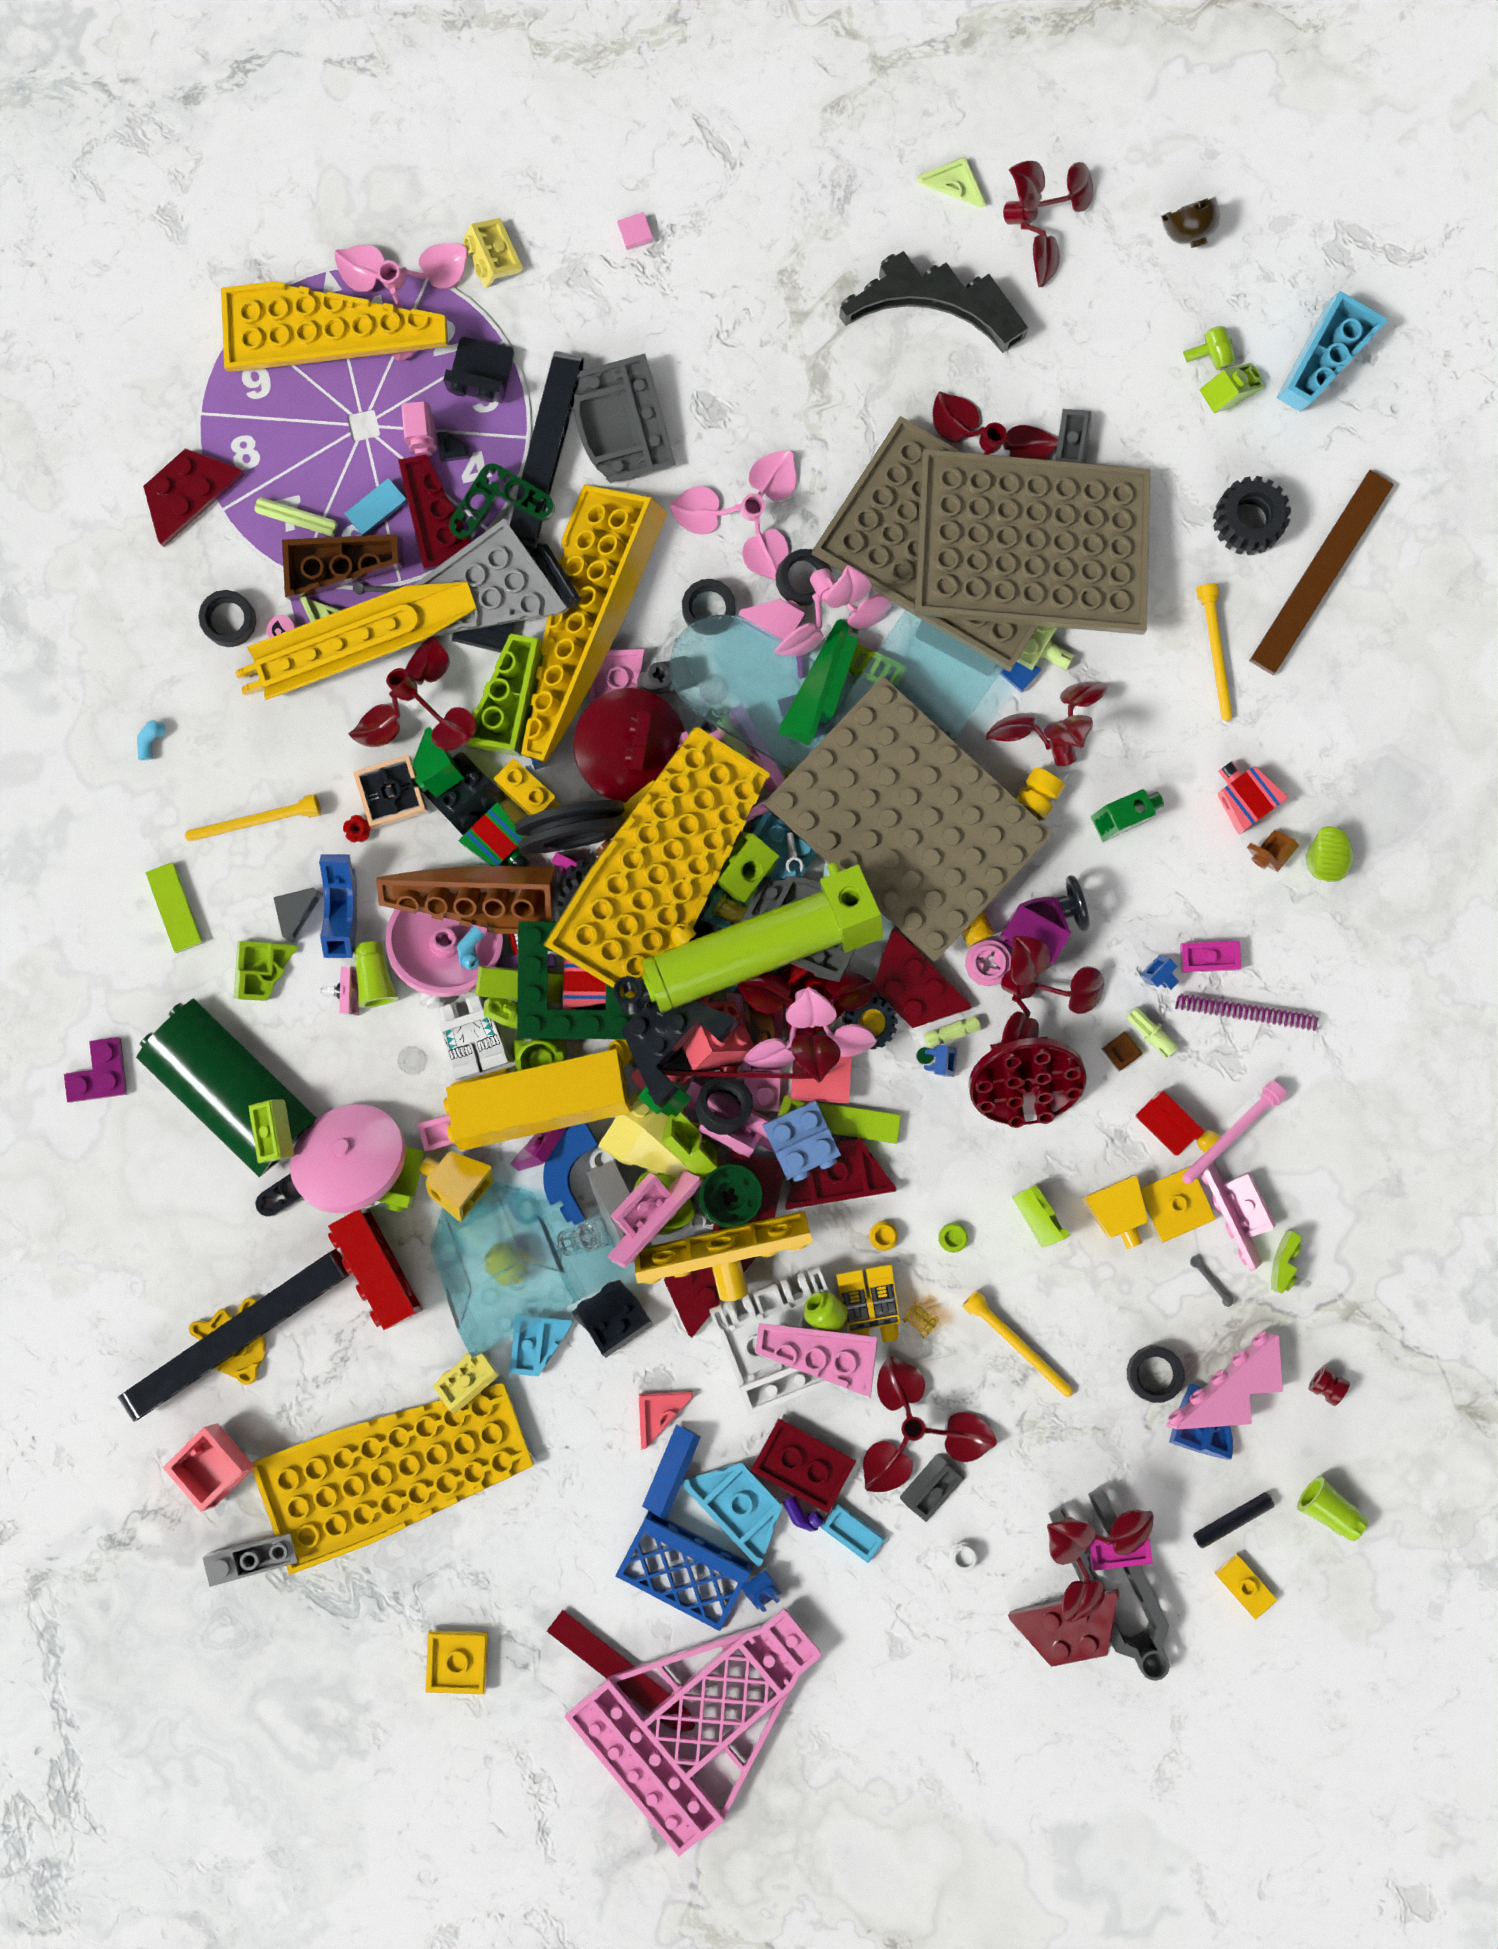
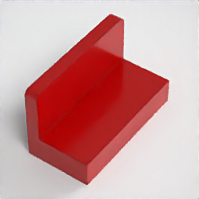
(1169, 1123)

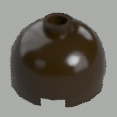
(1193, 222)

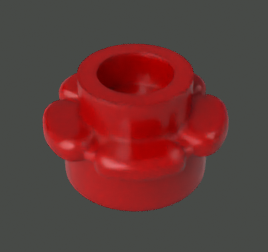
(360, 836)

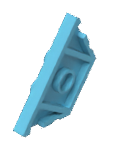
(738, 1506)

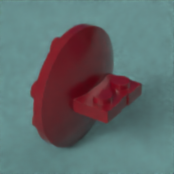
(625, 741)
(1026, 1079)

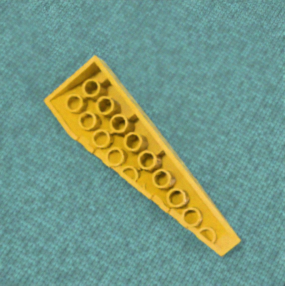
(604, 559)

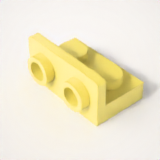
(491, 251)
(465, 1381)

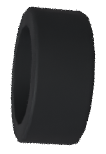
(783, 583)
(703, 586)
(218, 598)
(716, 1124)
(1176, 1382)

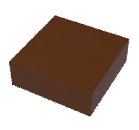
(1121, 1051)

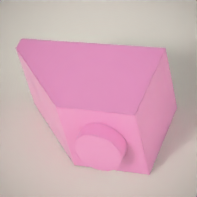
(775, 617)

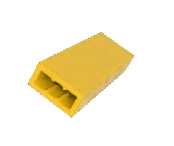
(537, 1100)

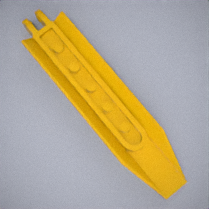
(354, 636)

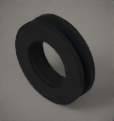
(570, 826)

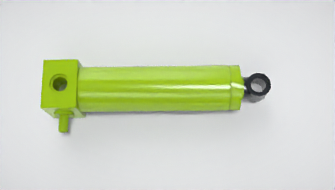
(835, 915)

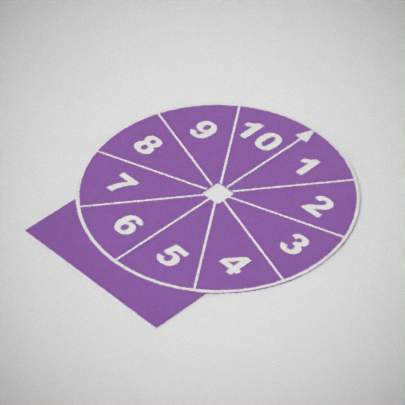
(296, 443)

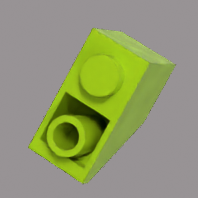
(1232, 387)

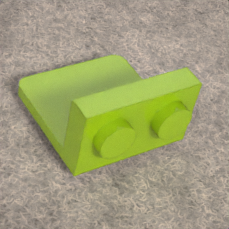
(404, 1190)

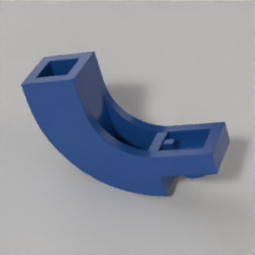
(340, 906)
(558, 1166)

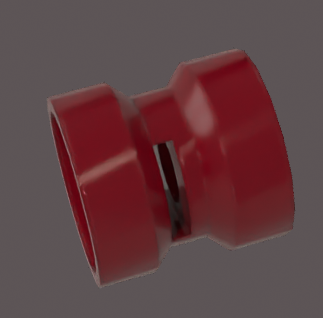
(1329, 1385)

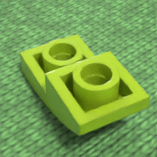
(1283, 1272)

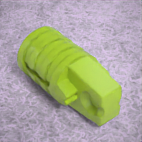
(501, 1011)

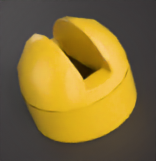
(682, 934)
(1207, 1140)

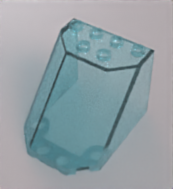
(502, 1267)

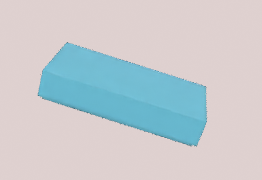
(376, 507)
(853, 1532)

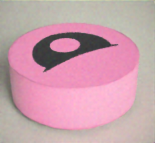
(280, 624)

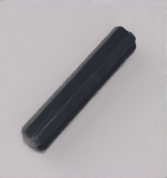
(557, 575)
(1233, 1520)

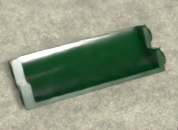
(217, 1079)

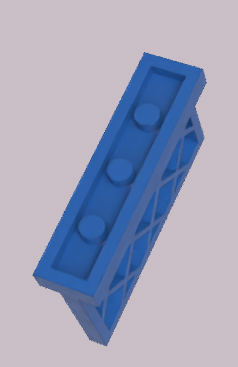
(690, 1546)

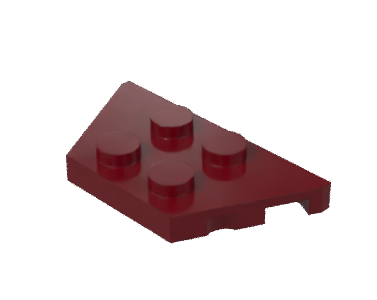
(185, 491)
(914, 984)
(850, 1178)
(695, 1295)
(1064, 1641)

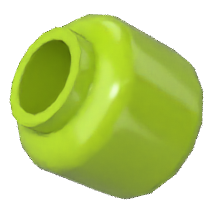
(825, 1312)

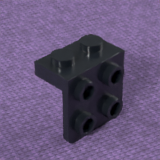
(480, 370)
(469, 798)
(612, 1317)

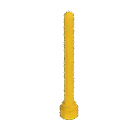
(1208, 595)
(307, 806)
(977, 1305)

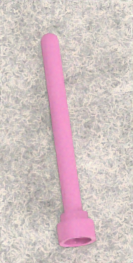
(1272, 1095)

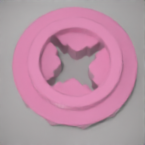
(983, 950)

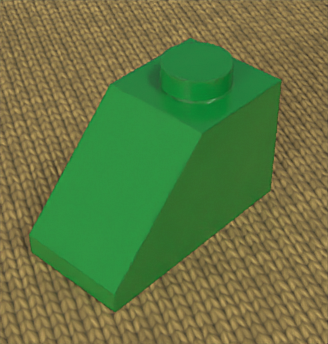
(435, 767)

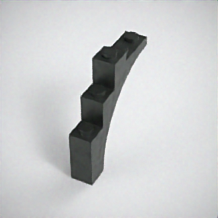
(940, 289)

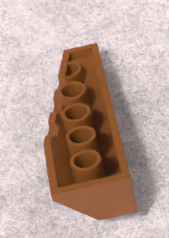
(474, 895)

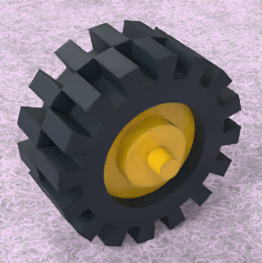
(875, 1016)

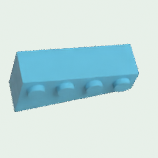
(1333, 343)

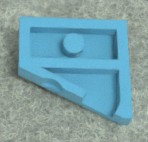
(536, 1345)

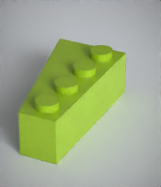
(507, 698)

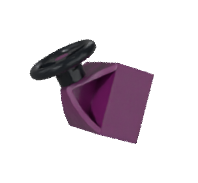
(1046, 921)

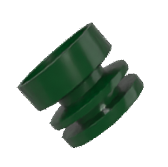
(745, 1189)

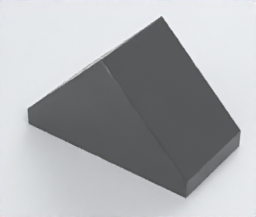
(294, 910)

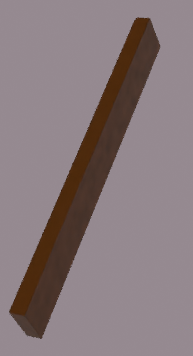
(1321, 572)

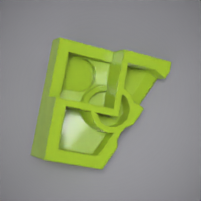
(259, 968)
(690, 1144)
(1040, 1216)

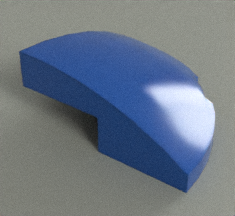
(1208, 1440)

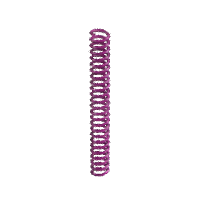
(1235, 1006)

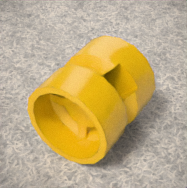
(1040, 791)

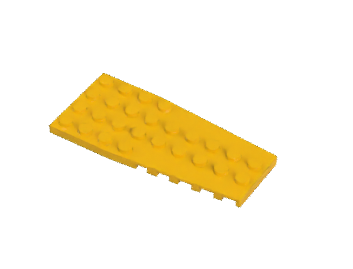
(660, 861)
(388, 1473)

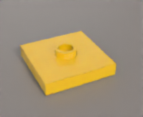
(1176, 1205)
(456, 1662)

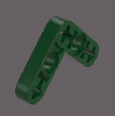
(491, 493)

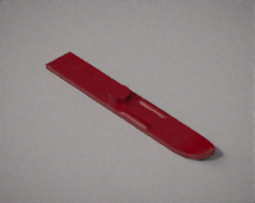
(732, 1071)
(610, 1662)

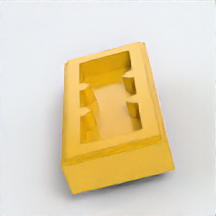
(1245, 1586)

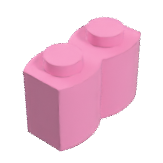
(419, 428)

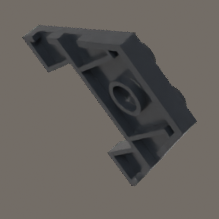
(658, 1036)

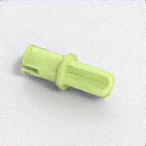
(1152, 1032)

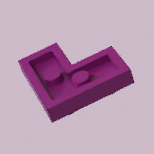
(105, 1078)

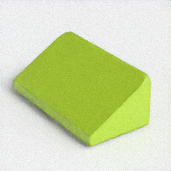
(271, 1131)

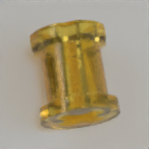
(729, 910)
(920, 1319)

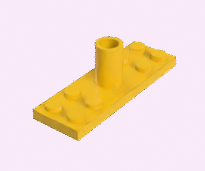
(723, 1252)

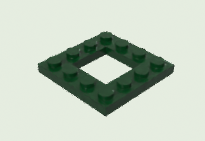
(534, 1018)

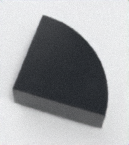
(451, 447)

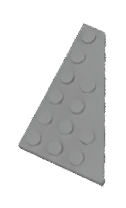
(501, 579)

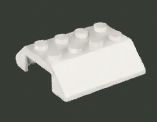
(762, 1380)

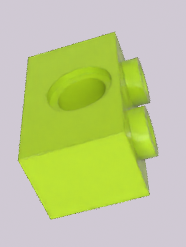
(761, 861)

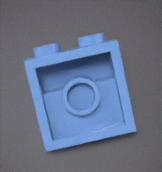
(802, 1141)

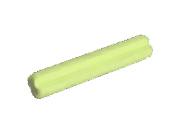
(296, 516)

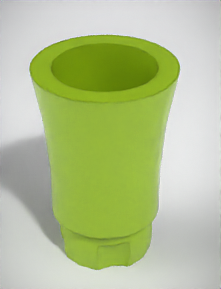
(373, 976)
(1332, 1510)

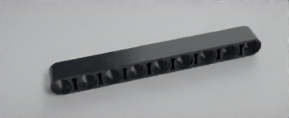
(233, 1335)

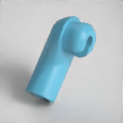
(146, 736)
(466, 949)

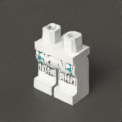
(472, 1029)

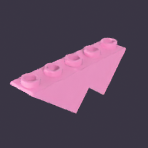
(1228, 1395)

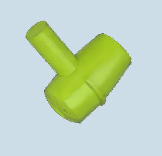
(1217, 345)

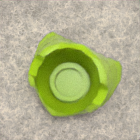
(1330, 855)
(538, 1052)

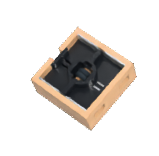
(390, 792)

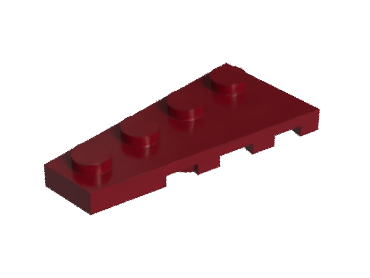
(429, 512)

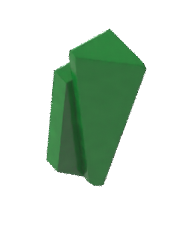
(822, 685)

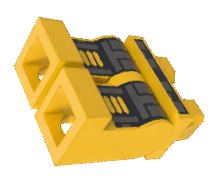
(870, 1312)

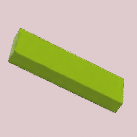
(174, 907)
(503, 983)
(861, 1123)

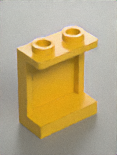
(524, 789)

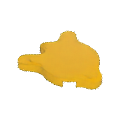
(244, 1363)

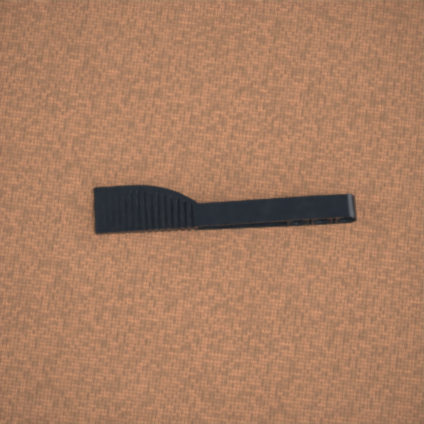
(538, 471)

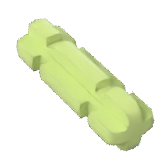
(952, 1031)

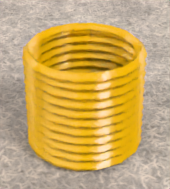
(978, 930)

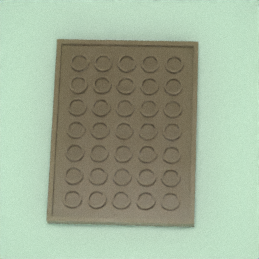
(880, 536)
(1033, 542)
(912, 814)

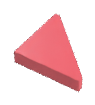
(657, 1412)

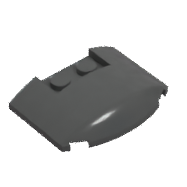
(622, 420)
(826, 964)

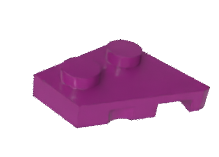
(537, 1149)

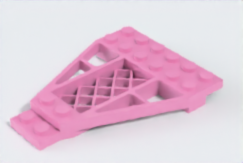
(648, 1766)

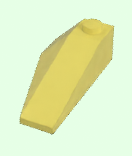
(638, 1140)

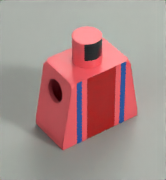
(1248, 795)
(581, 988)

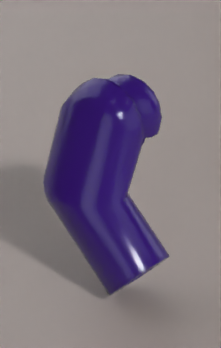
(800, 1518)

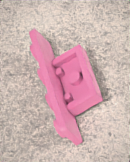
(724, 1107)
(1242, 1209)
(647, 1212)

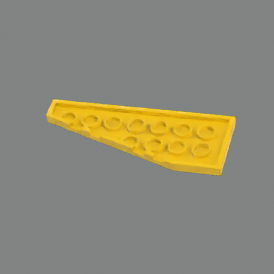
(293, 326)

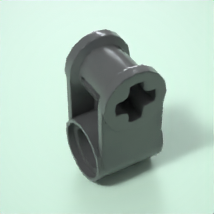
(656, 678)

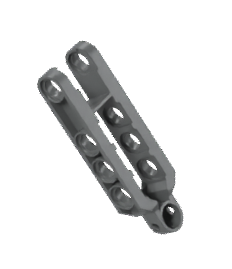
(1146, 1645)

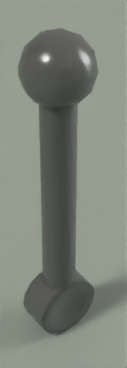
(359, 588)
(1196, 1262)

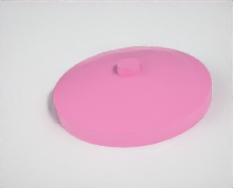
(427, 956)
(348, 1158)

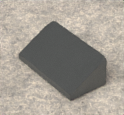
(1073, 436)
(931, 1487)

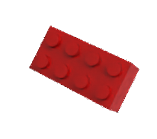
(374, 1268)

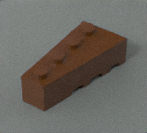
(332, 562)

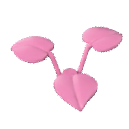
(365, 264)
(771, 475)
(849, 588)
(810, 1010)

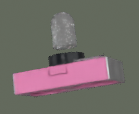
(345, 991)

